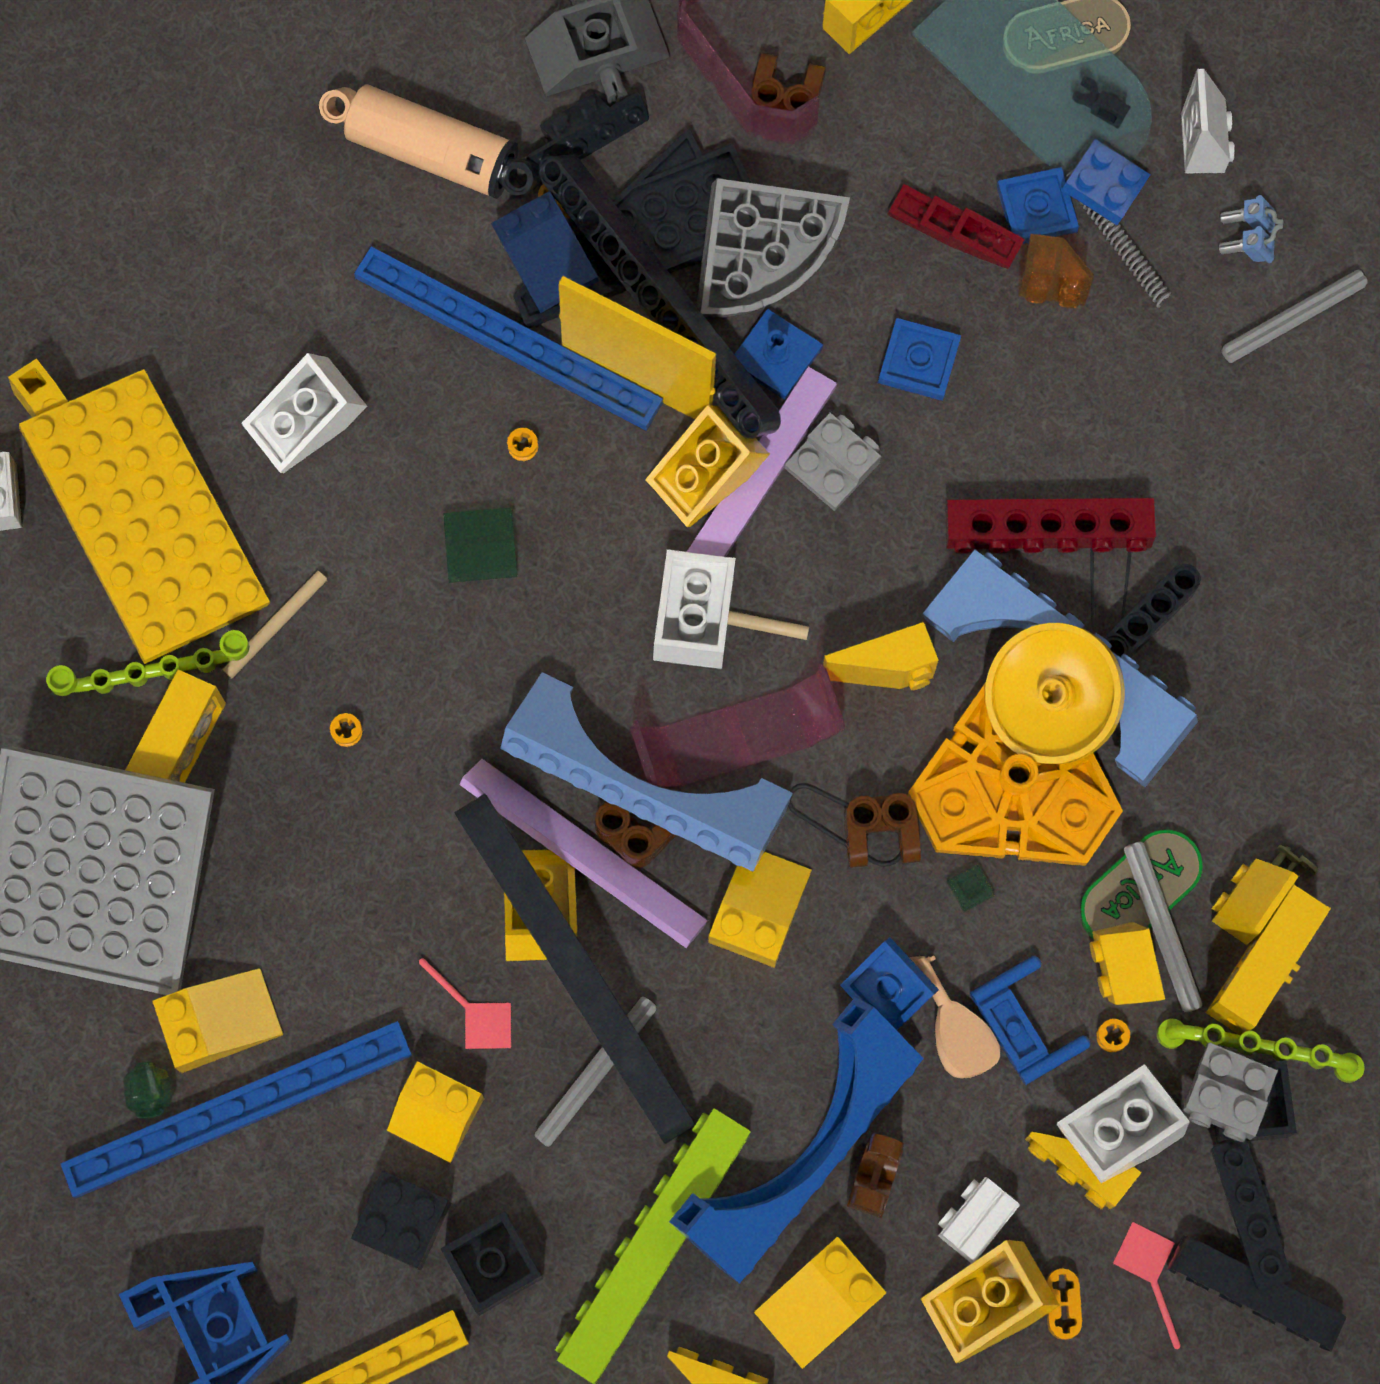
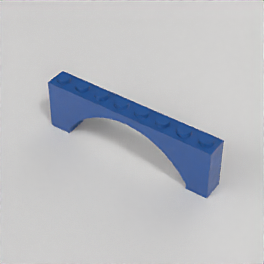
(743, 1226)

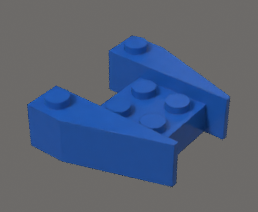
(211, 1320)

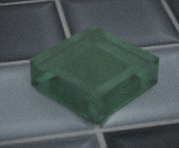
(970, 888)

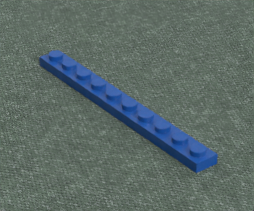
(509, 338)
(235, 1110)

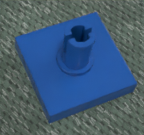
(777, 353)

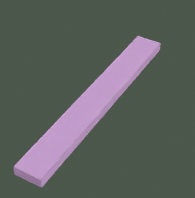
(737, 509)
(585, 853)

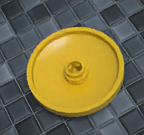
(1054, 693)

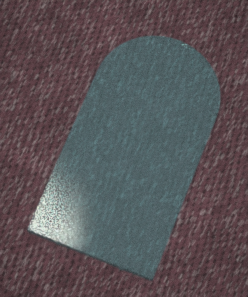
(1025, 68)

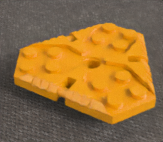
(972, 801)

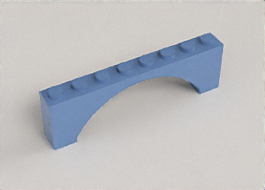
(988, 598)
(727, 823)

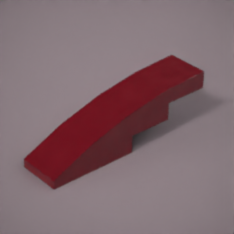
(955, 227)

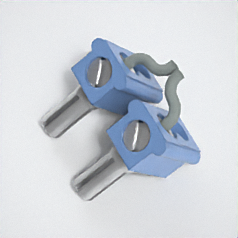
(1255, 242)

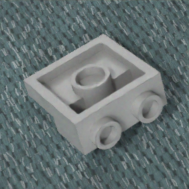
(834, 460)
(1229, 1093)

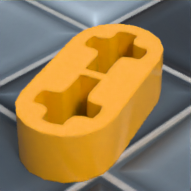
(1072, 1304)

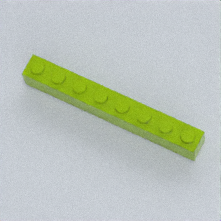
(651, 1249)

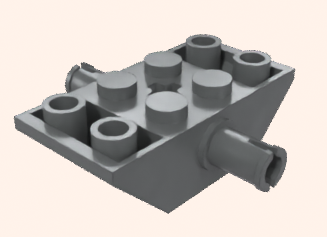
(594, 44)

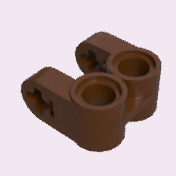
(784, 97)
(882, 822)
(630, 831)
(875, 1175)

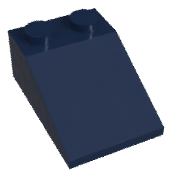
(543, 249)

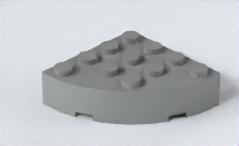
(763, 244)

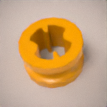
(517, 435)
(336, 727)
(1102, 1033)

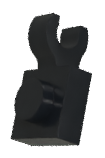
(1104, 105)

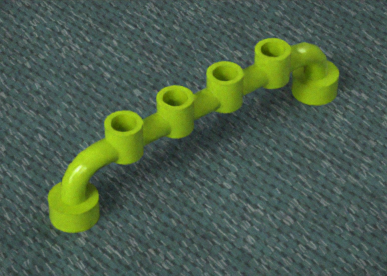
(63, 681)
(1346, 1067)

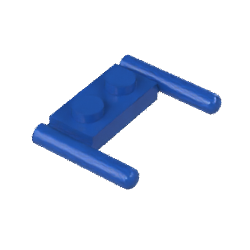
(1015, 1030)

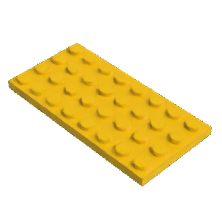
(144, 515)

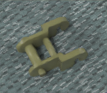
(1286, 853)

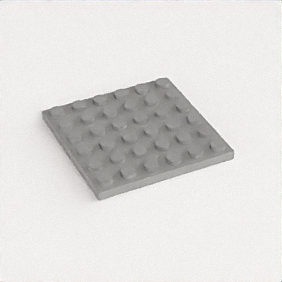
(98, 869)

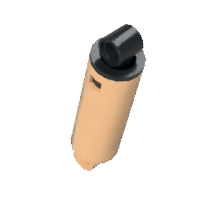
(430, 140)

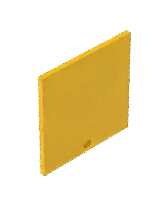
(637, 349)

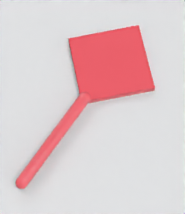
(485, 1023)
(1145, 1256)

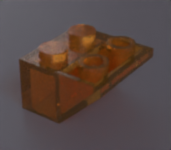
(1054, 273)

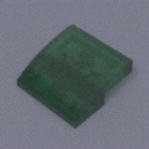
(480, 544)

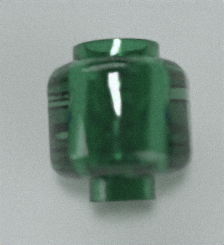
(147, 1090)

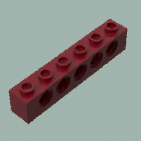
(1134, 513)

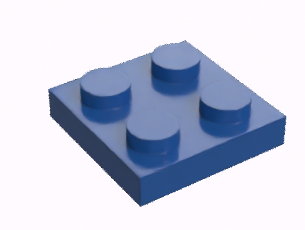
(1106, 182)
(1037, 204)
(919, 359)
(890, 984)

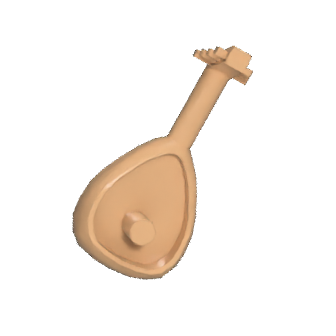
(962, 1038)

